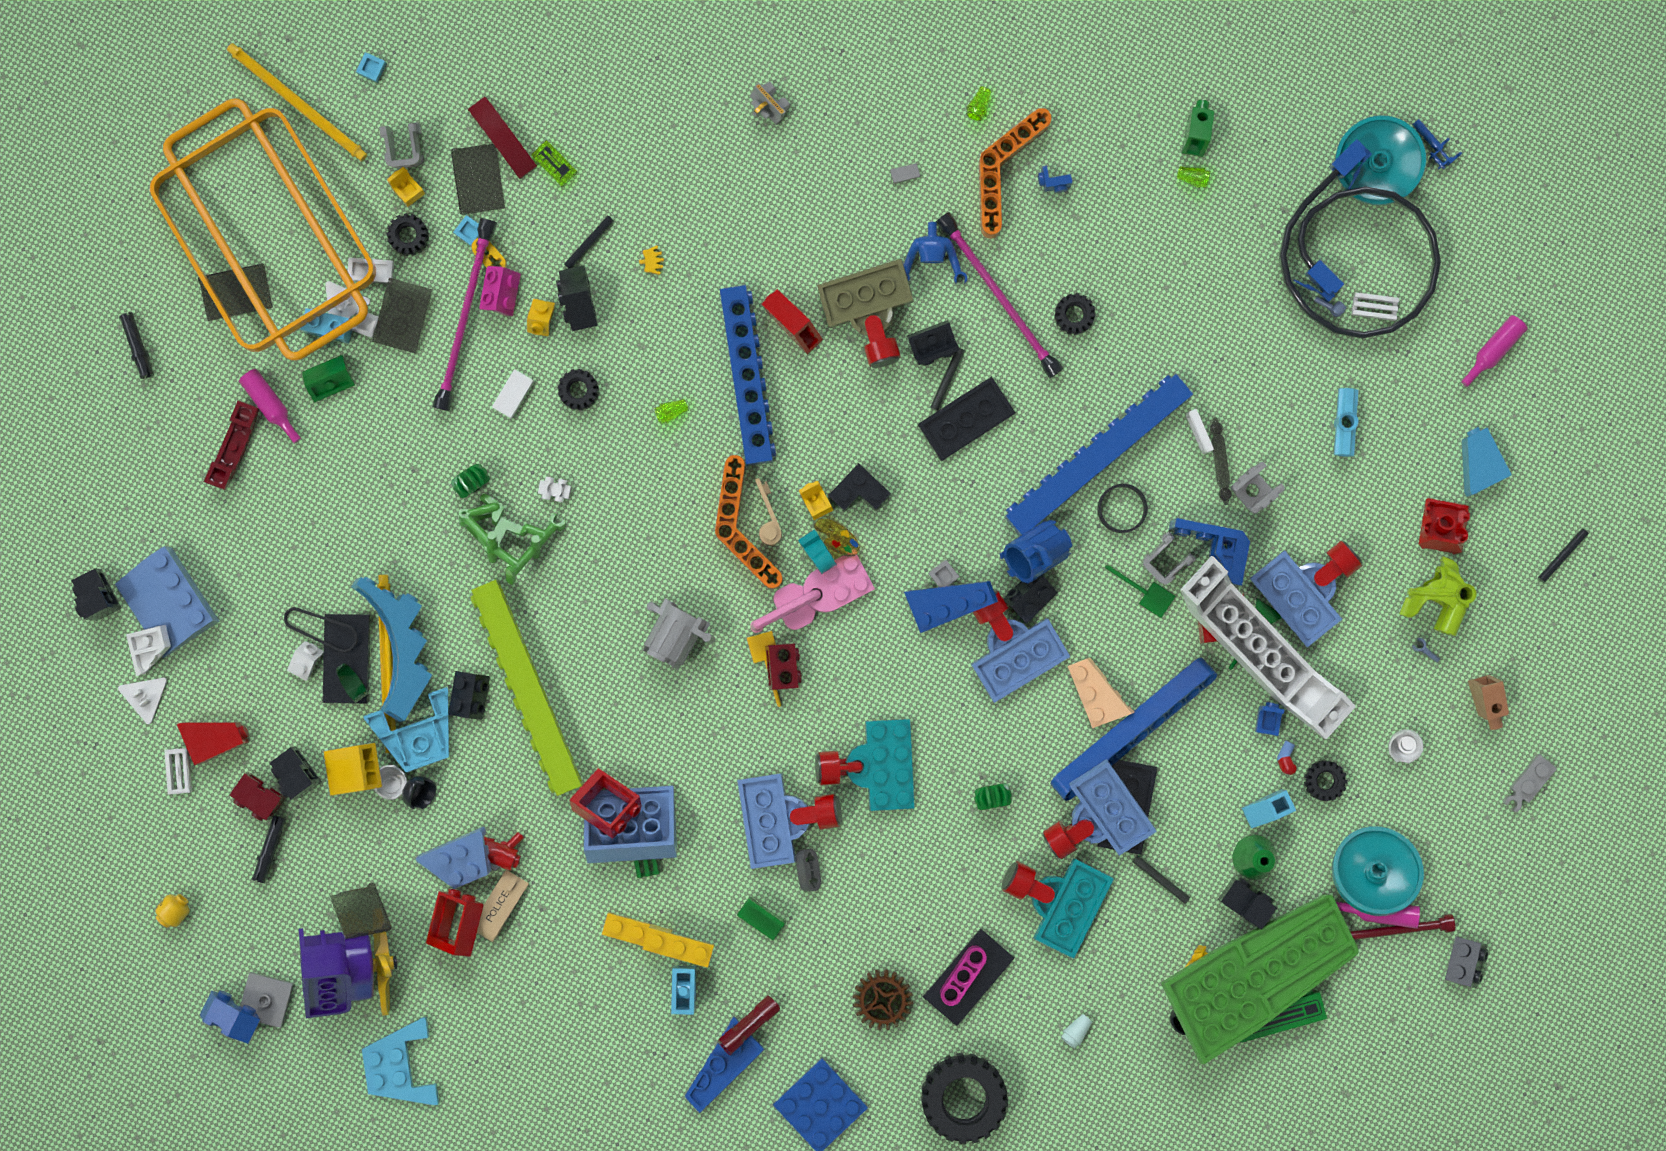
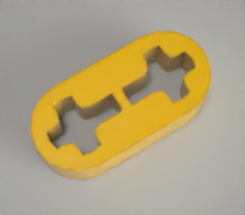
(493, 252)

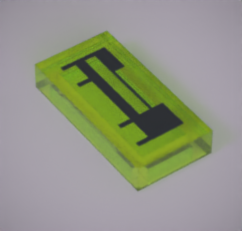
(554, 163)

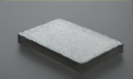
(402, 315)

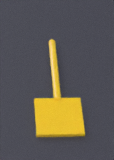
(758, 652)

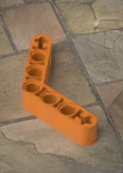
(1000, 158)
(732, 520)

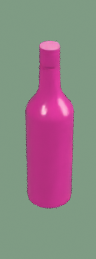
(1496, 347)
(268, 402)
(1406, 918)

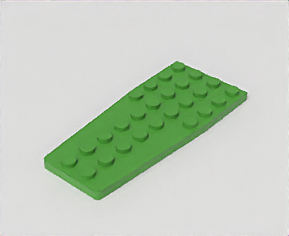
(1258, 976)

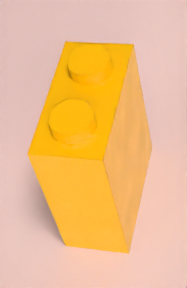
(352, 769)

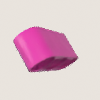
(962, 986)

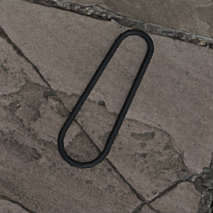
(315, 638)

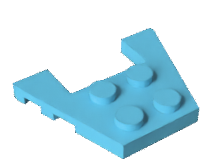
(419, 742)
(389, 1066)

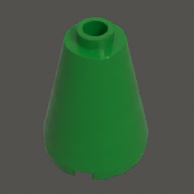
(1254, 857)

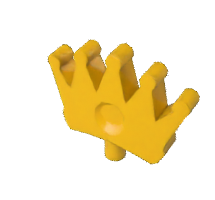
(651, 260)

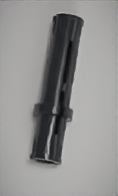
(136, 345)
(268, 850)

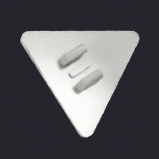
(347, 307)
(144, 696)

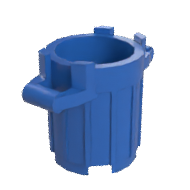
(1036, 551)

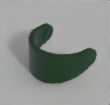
(351, 682)

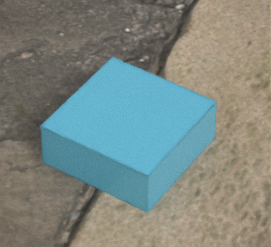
(371, 67)
(467, 230)

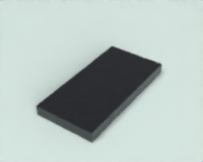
(966, 419)
(357, 658)
(1140, 782)
(996, 963)

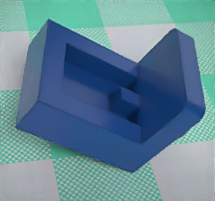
(1058, 184)
(1269, 719)

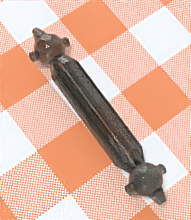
(1220, 461)

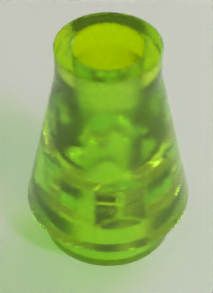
(978, 105)
(1194, 176)
(671, 410)

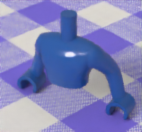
(932, 250)

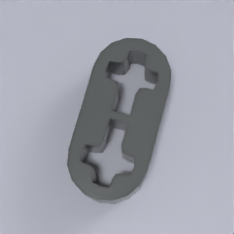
(808, 870)

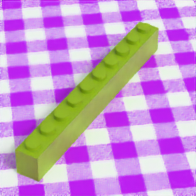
(527, 688)

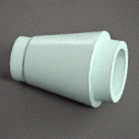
(1076, 1031)

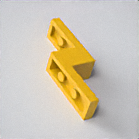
(658, 939)

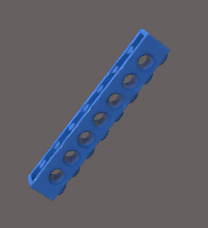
(730, 298)

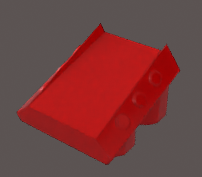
(1444, 526)

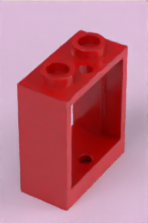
(589, 791)
(442, 921)

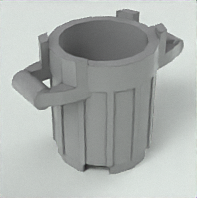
(674, 634)

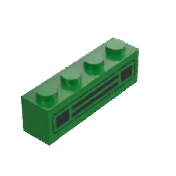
(1302, 1012)

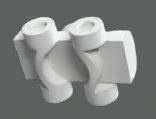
(558, 490)

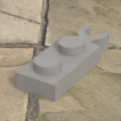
(1530, 781)

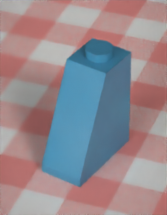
(1481, 461)

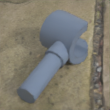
(1336, 309)
(1425, 650)

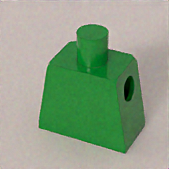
(1198, 129)

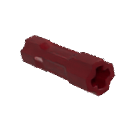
(748, 1025)

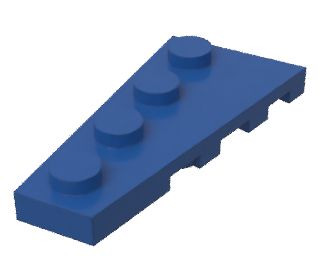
(943, 604)
(721, 1070)

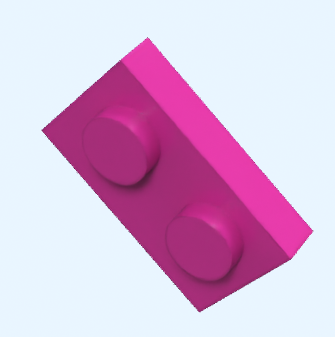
(500, 290)

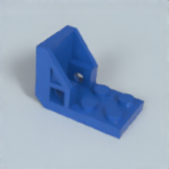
(1232, 558)

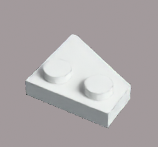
(148, 647)

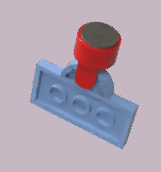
(1304, 591)
(1014, 651)
(1103, 813)
(778, 818)

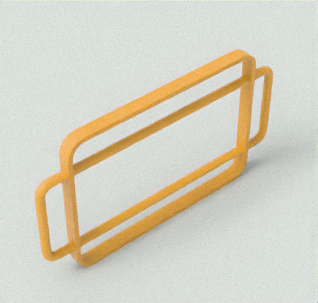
(176, 167)

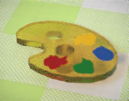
(839, 539)

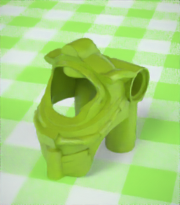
(1445, 591)

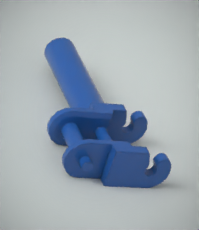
(1435, 144)

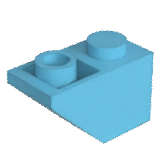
(1268, 808)

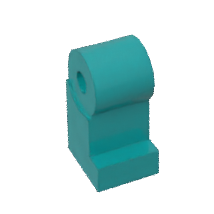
(817, 551)

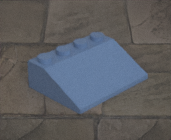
(165, 594)
(645, 836)

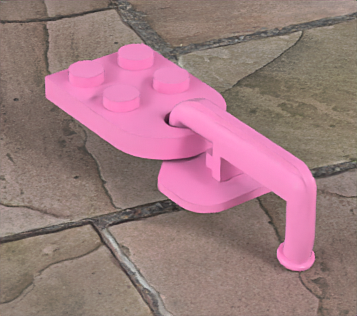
(799, 603)

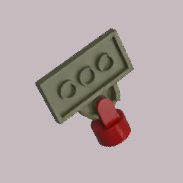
(868, 303)

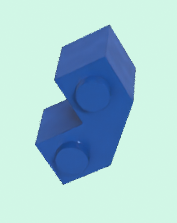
(234, 1020)

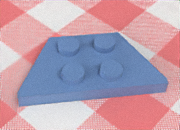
(459, 859)

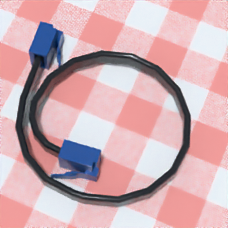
(1320, 273)

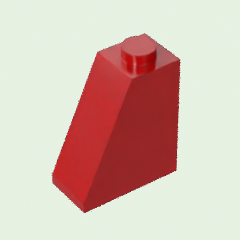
(792, 321)
(212, 739)

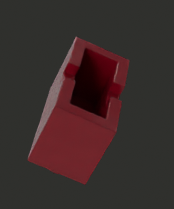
(260, 800)

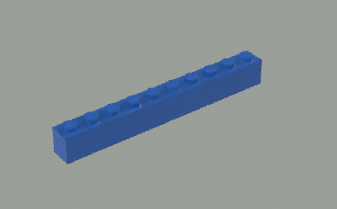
(1098, 455)

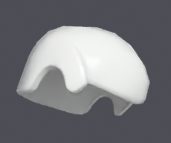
(1405, 746)
(392, 781)

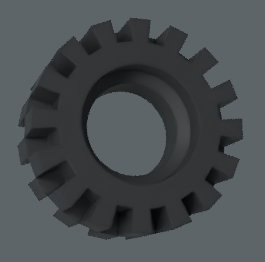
(394, 234)
(1074, 327)
(575, 376)
(1337, 787)

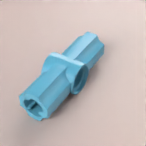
(1346, 407)

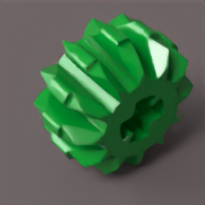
(470, 480)
(993, 796)

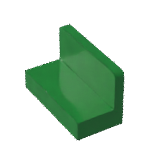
(327, 378)
(761, 918)

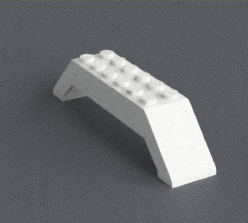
(1263, 650)

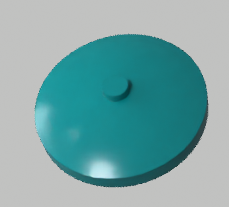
(1395, 161)
(1377, 871)

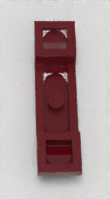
(502, 137)
(233, 446)

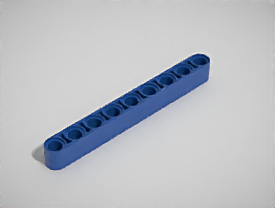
(1138, 724)

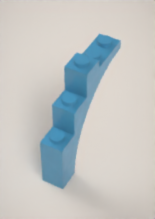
(406, 644)

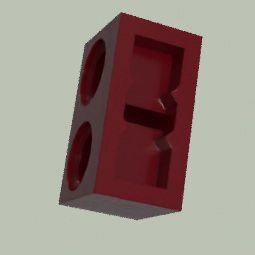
(776, 667)

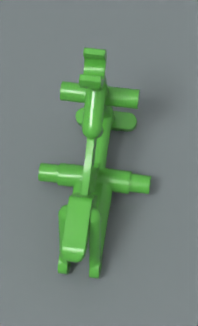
(492, 540)

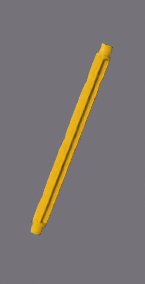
(297, 102)
(386, 656)

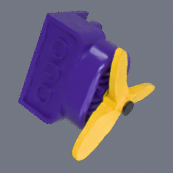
(343, 972)

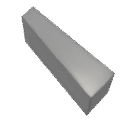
(904, 173)

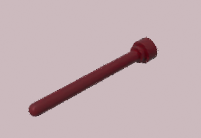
(1445, 923)

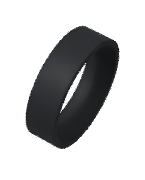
(1145, 508)

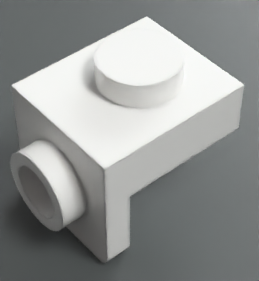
(304, 660)

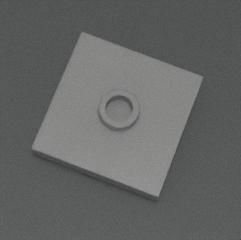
(268, 997)

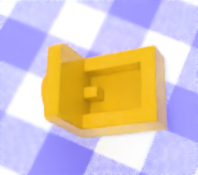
(405, 186)
(540, 317)
(815, 500)

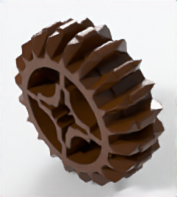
(875, 1005)

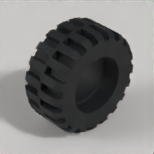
(970, 1128)

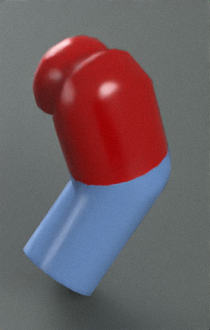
(1284, 759)

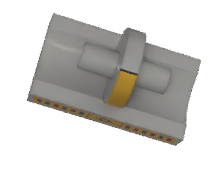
(766, 104)

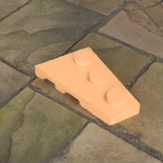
(1097, 695)

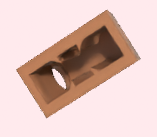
(1489, 699)

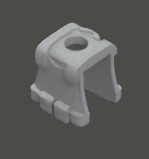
(414, 130)
(1265, 493)
(1187, 560)

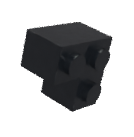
(576, 297)
(859, 484)
(94, 596)
(295, 774)
(1251, 906)

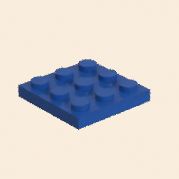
(820, 1105)

